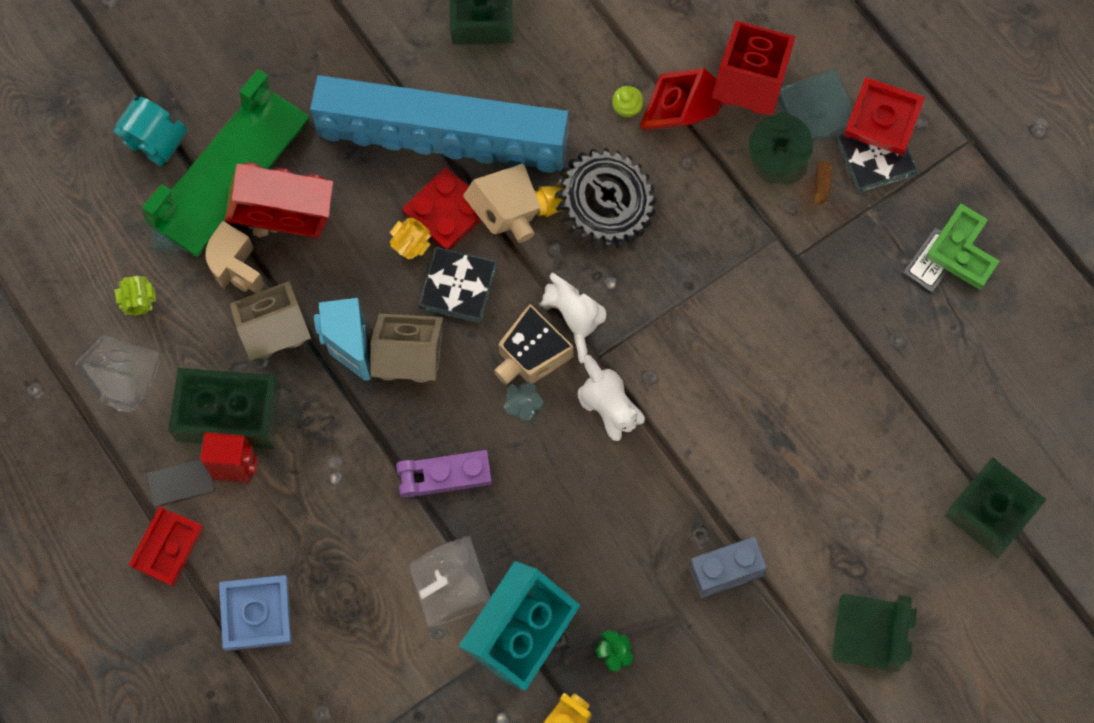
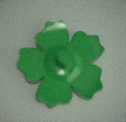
(615, 650)

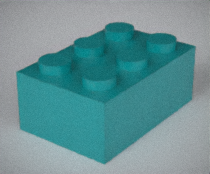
(519, 625)

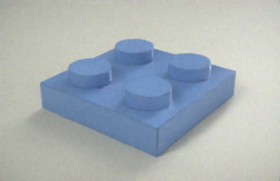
(255, 613)

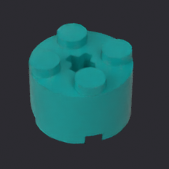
(150, 130)

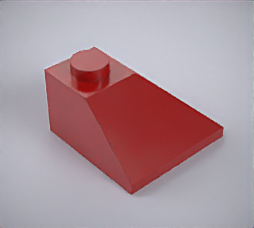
(681, 99)

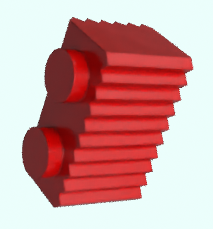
(229, 457)

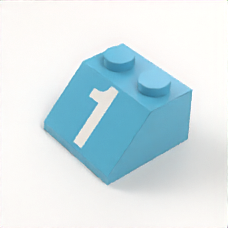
(344, 333)

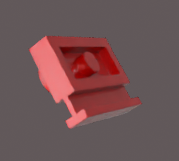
(166, 546)

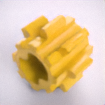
(410, 238)

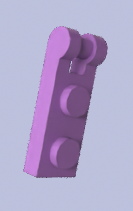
(444, 473)

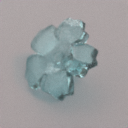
(523, 401)

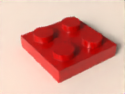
(884, 116)
(443, 209)

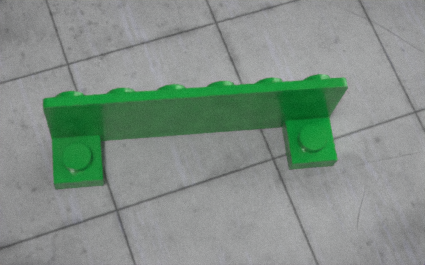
(253, 135)

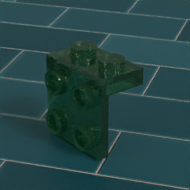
(874, 632)

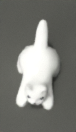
(579, 311)
(607, 396)

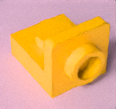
(570, 710)

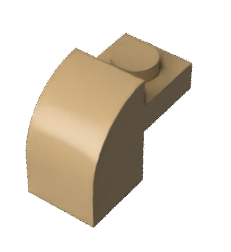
(225, 258)

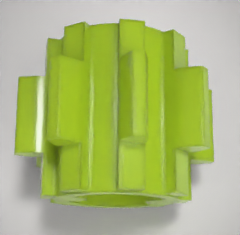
(135, 295)

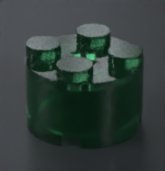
(781, 131)

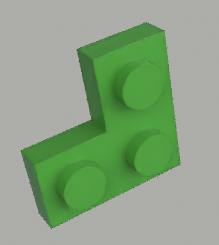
(956, 250)

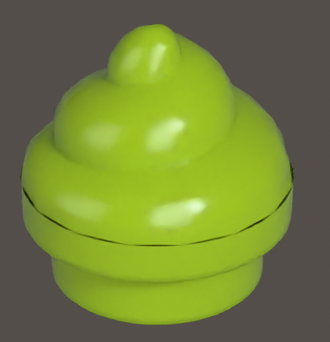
(627, 101)

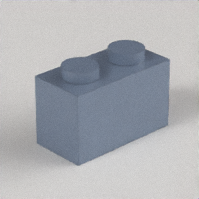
(727, 567)

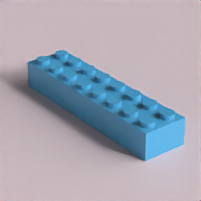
(440, 123)

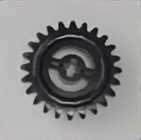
(592, 216)

